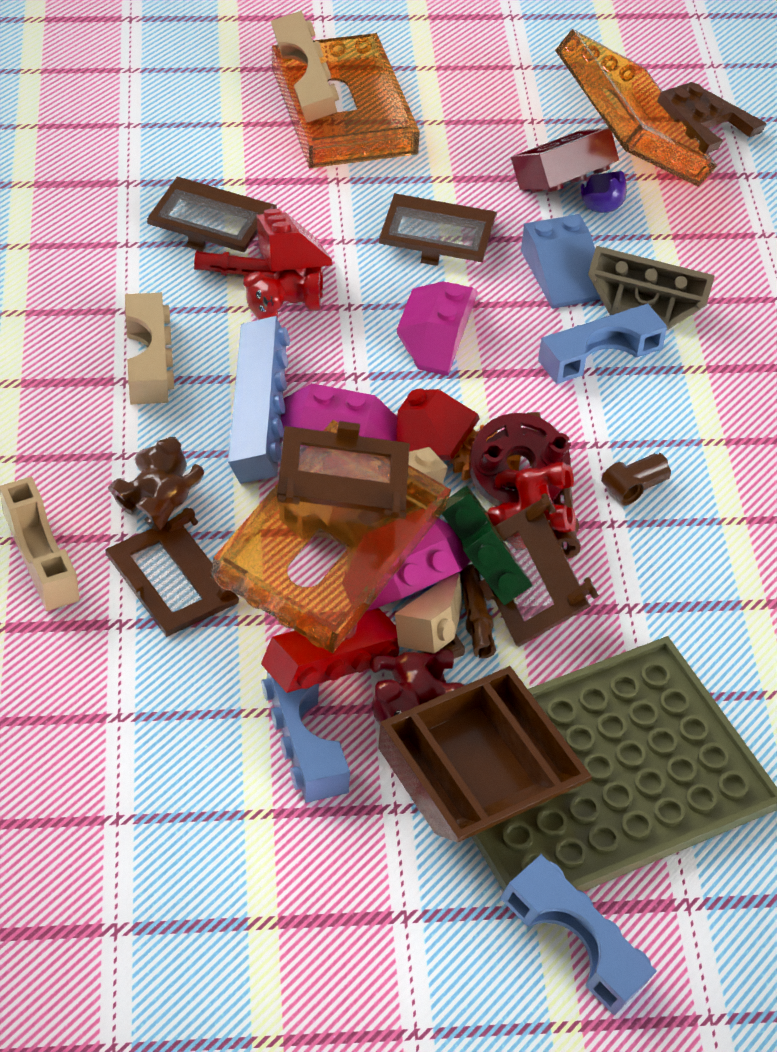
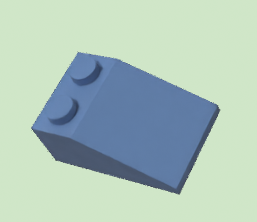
(560, 259)

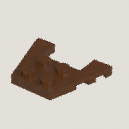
(701, 110)

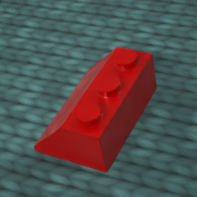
(287, 243)

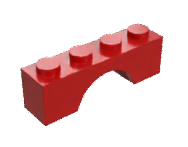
(300, 664)

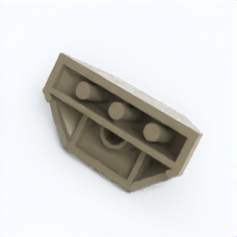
(632, 281)

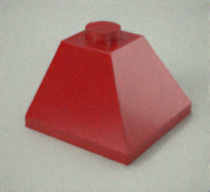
(434, 421)

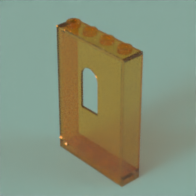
(629, 106)
(379, 126)
(275, 533)

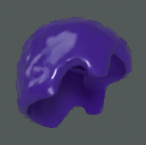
(604, 192)

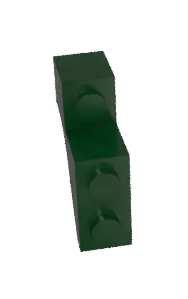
(485, 546)

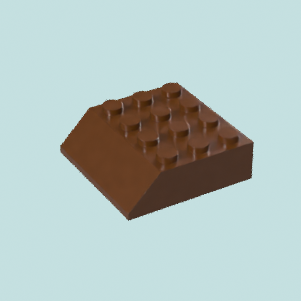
(479, 755)

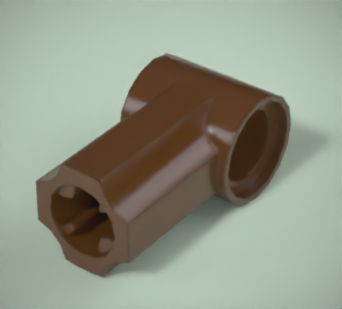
(630, 481)

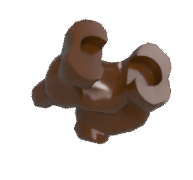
(160, 484)

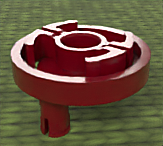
(491, 456)

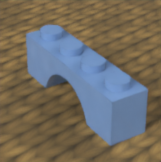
(632, 331)
(317, 762)
(546, 896)

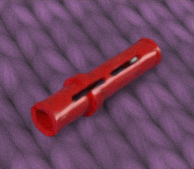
(228, 263)

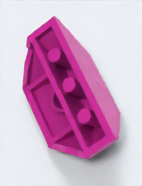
(435, 324)
(320, 404)
(432, 560)

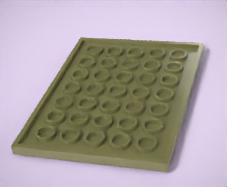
(659, 765)

